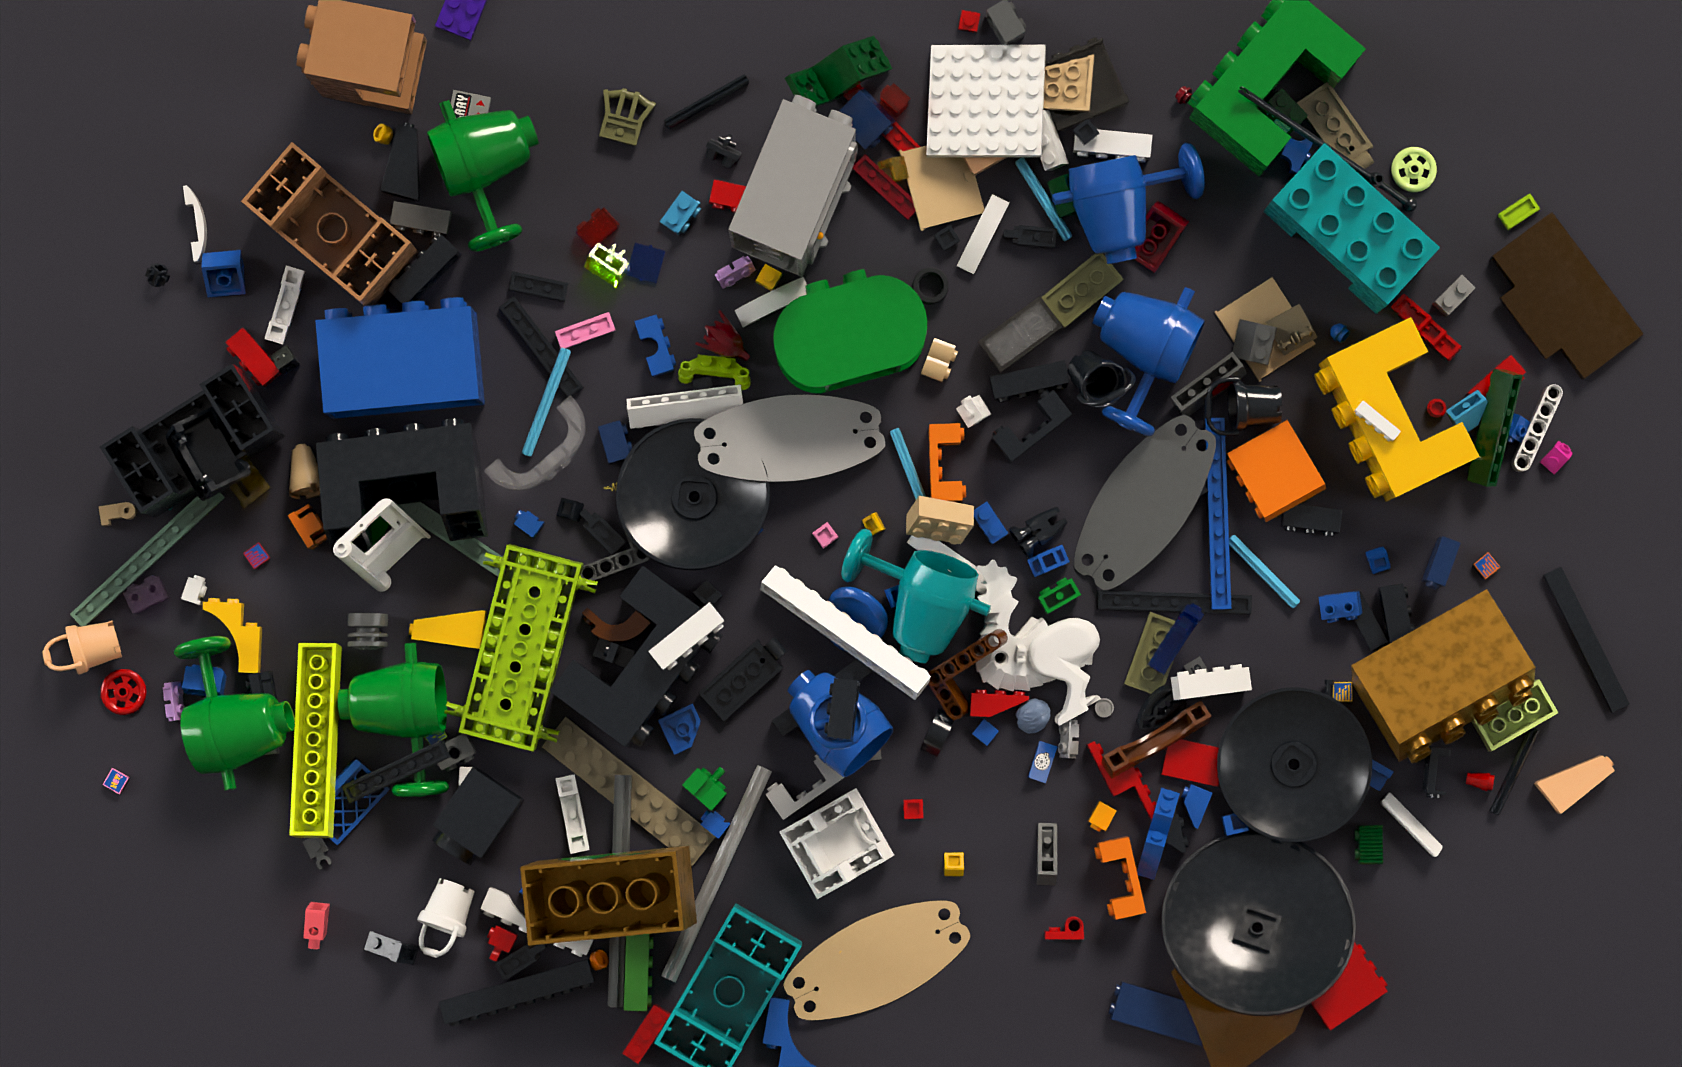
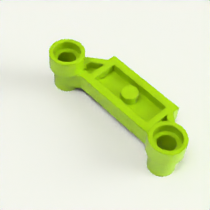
(714, 367)

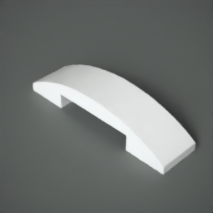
(198, 248)
(770, 302)
(285, 305)
(572, 814)

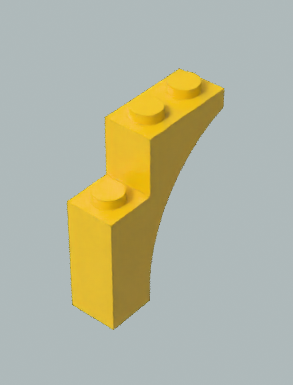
(247, 638)

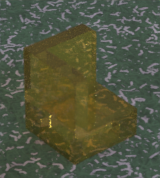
(897, 167)

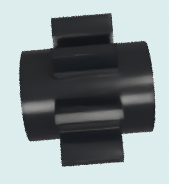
(157, 275)

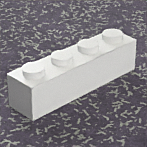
(1375, 419)

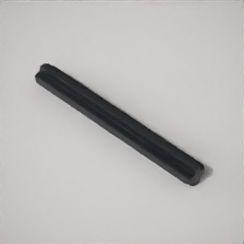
(706, 101)
(1514, 771)

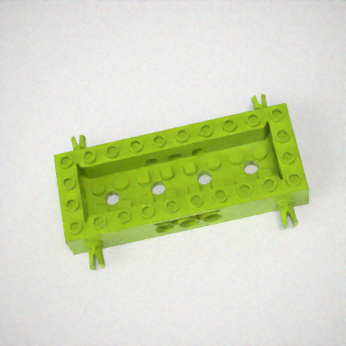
(536, 652)

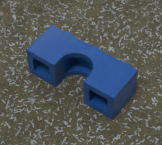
(652, 328)

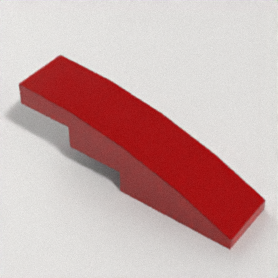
(1427, 327)

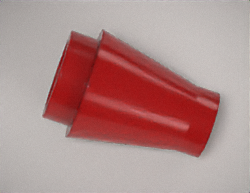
(1481, 780)

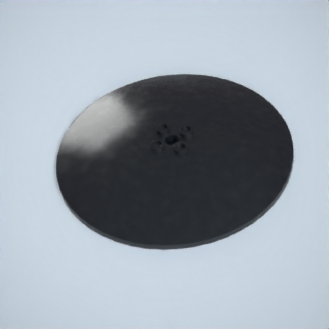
(1267, 883)

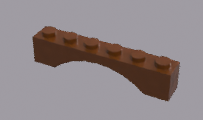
(1178, 728)

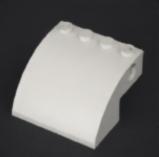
(836, 843)

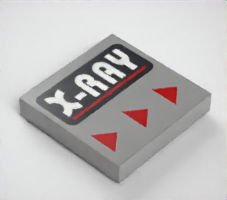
(469, 104)

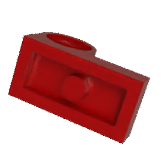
(1055, 933)

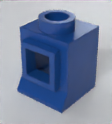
(528, 523)
(714, 823)

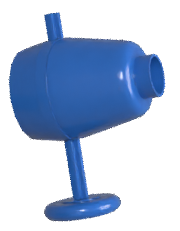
(1113, 199)
(1152, 337)
(810, 712)

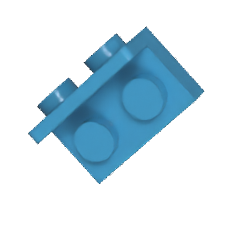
(680, 213)

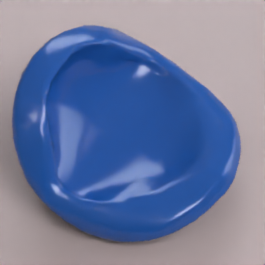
(861, 608)

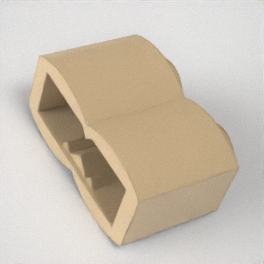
(938, 360)

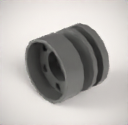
(367, 630)

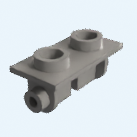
(1067, 747)

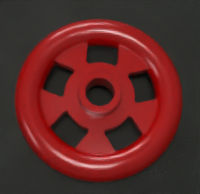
(111, 703)

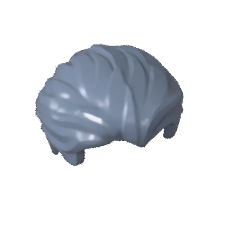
(1033, 715)

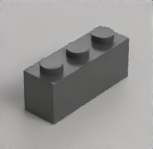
(420, 219)

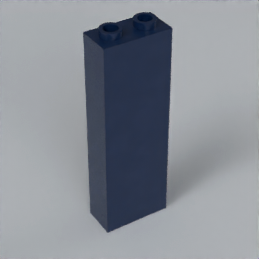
(1154, 1012)

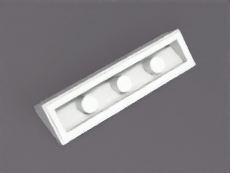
(1411, 824)

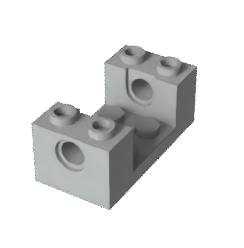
(784, 802)

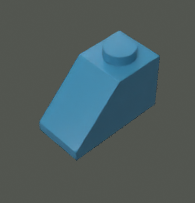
(1468, 410)

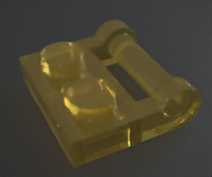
(254, 483)

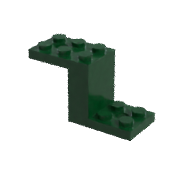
(840, 71)

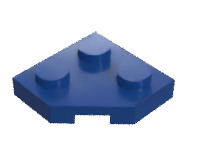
(681, 728)

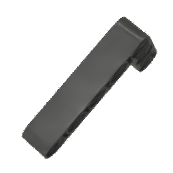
(614, 560)

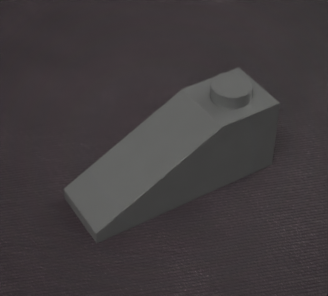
(1047, 854)

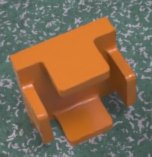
(308, 526)

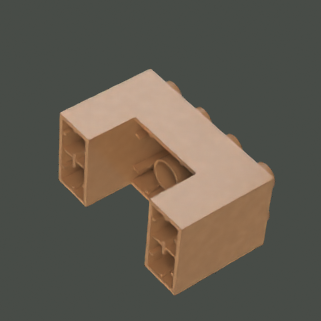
(363, 54)
(330, 226)

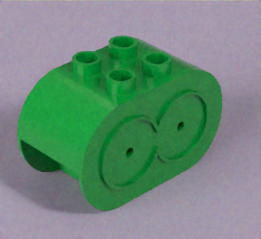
(849, 332)

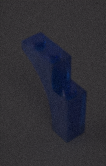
(1175, 638)

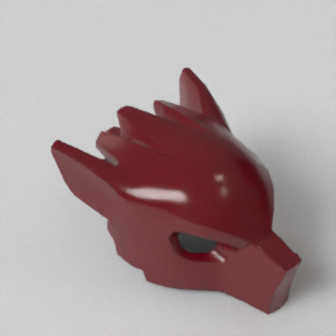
(724, 340)

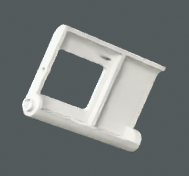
(387, 551)

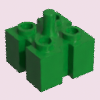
(706, 786)

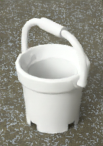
(445, 912)

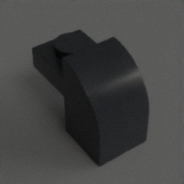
(937, 733)

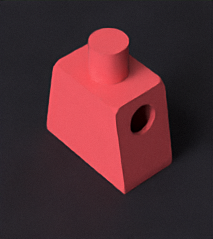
(316, 916)

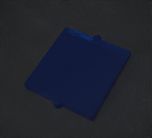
(645, 262)

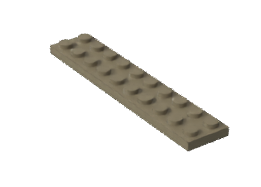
(648, 805)

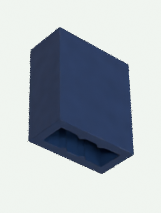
(868, 118)
(1440, 562)

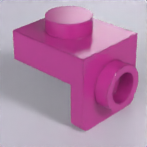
(1556, 457)

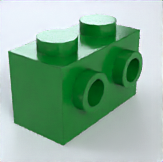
(1058, 596)

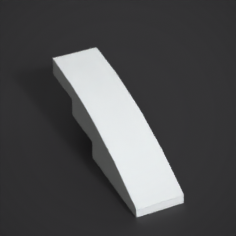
(983, 234)

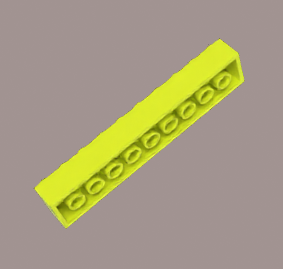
(315, 740)

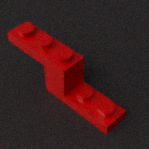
(1124, 780)

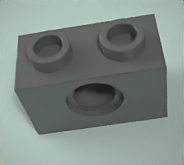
(466, 750)

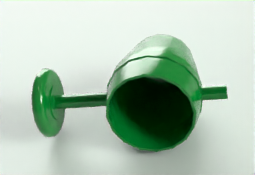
(476, 153)
(404, 703)
(229, 728)

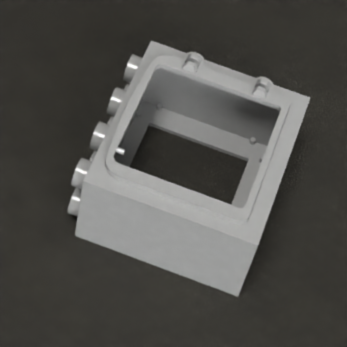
(795, 186)

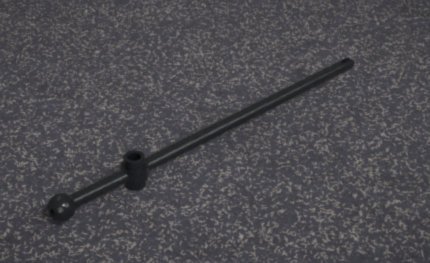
(1375, 179)

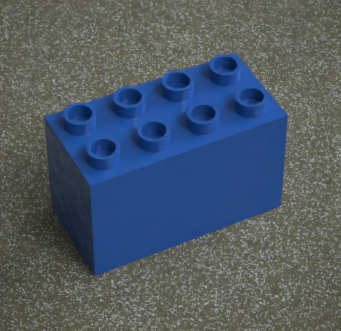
(399, 359)

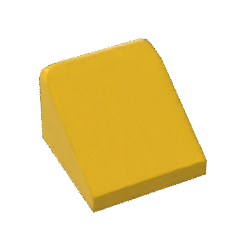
(953, 864)

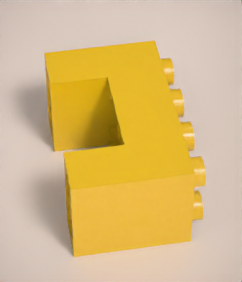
(1360, 376)

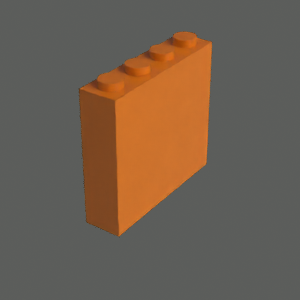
(1275, 471)

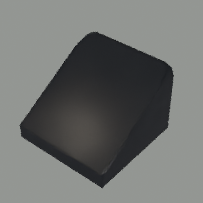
(570, 509)

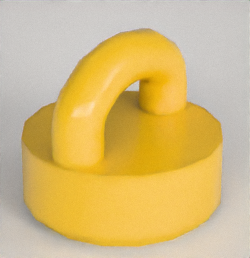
(383, 134)

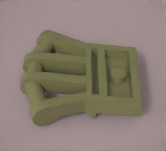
(622, 128)

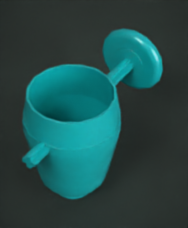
(928, 599)

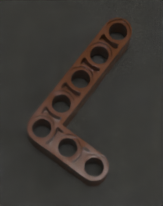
(960, 663)

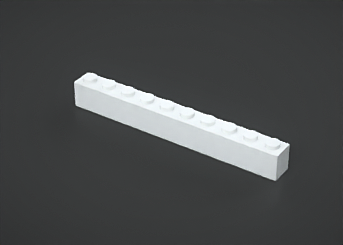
(845, 632)

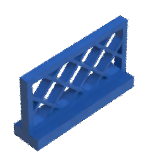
(343, 778)

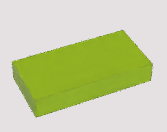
(1518, 211)

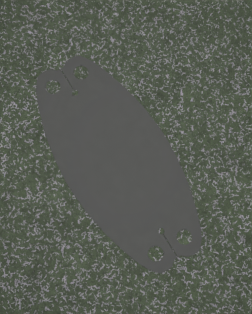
(1145, 502)

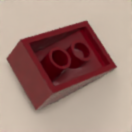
(1162, 232)

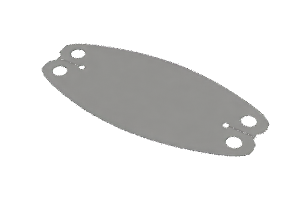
(791, 435)

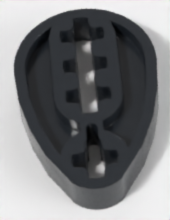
(1153, 702)

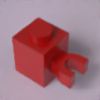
(502, 940)

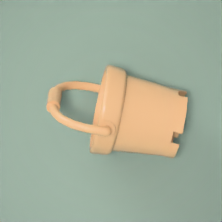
(88, 645)

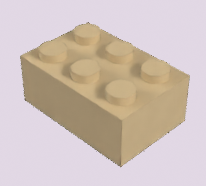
(939, 520)

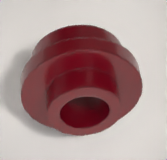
(1183, 95)

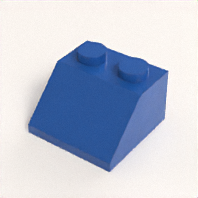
(223, 273)

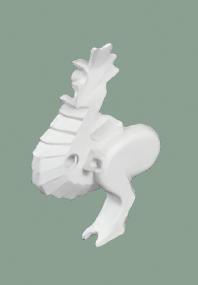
(1038, 650)

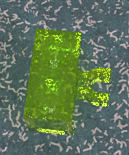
(607, 264)

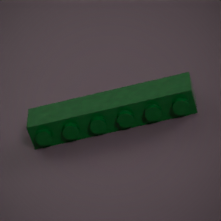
(1495, 427)

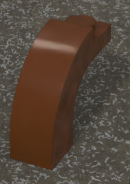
(617, 633)

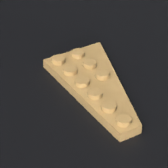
(1069, 85)

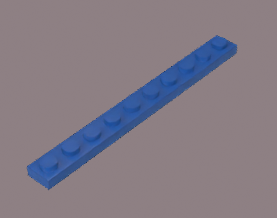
(1218, 522)

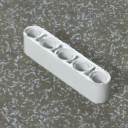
(1543, 421)
(936, 546)

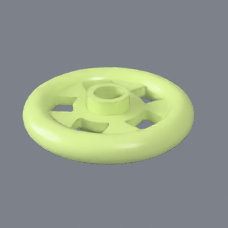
(1414, 153)

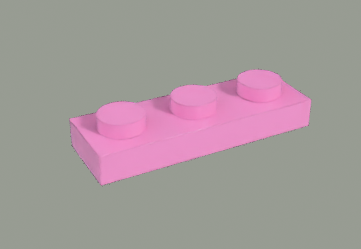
(585, 330)

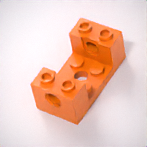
(944, 436)
(1130, 904)

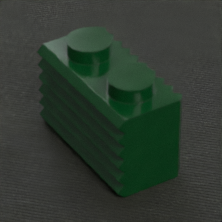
(1369, 844)

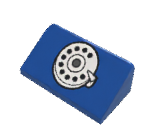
(1042, 761)

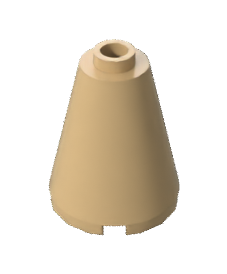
(304, 473)

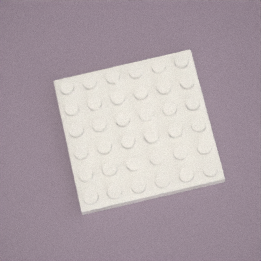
(986, 101)

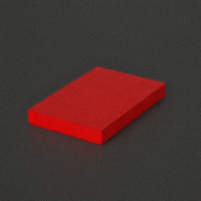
(1192, 762)

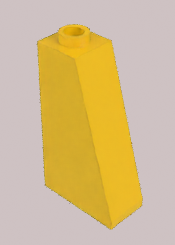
(454, 629)

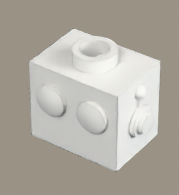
(973, 410)

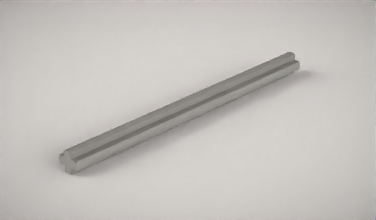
(717, 871)

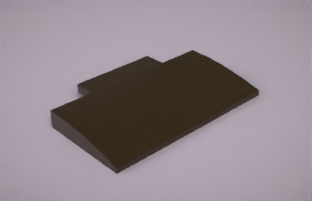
(1563, 298)

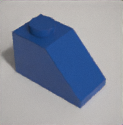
(1195, 803)

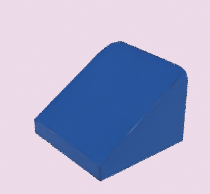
(1378, 560)

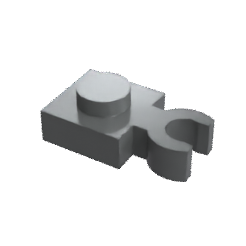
(316, 848)

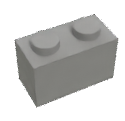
(1453, 295)

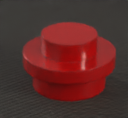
(1436, 408)

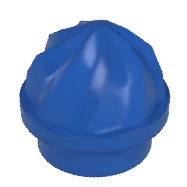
(1339, 333)

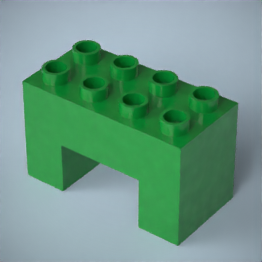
(1292, 34)

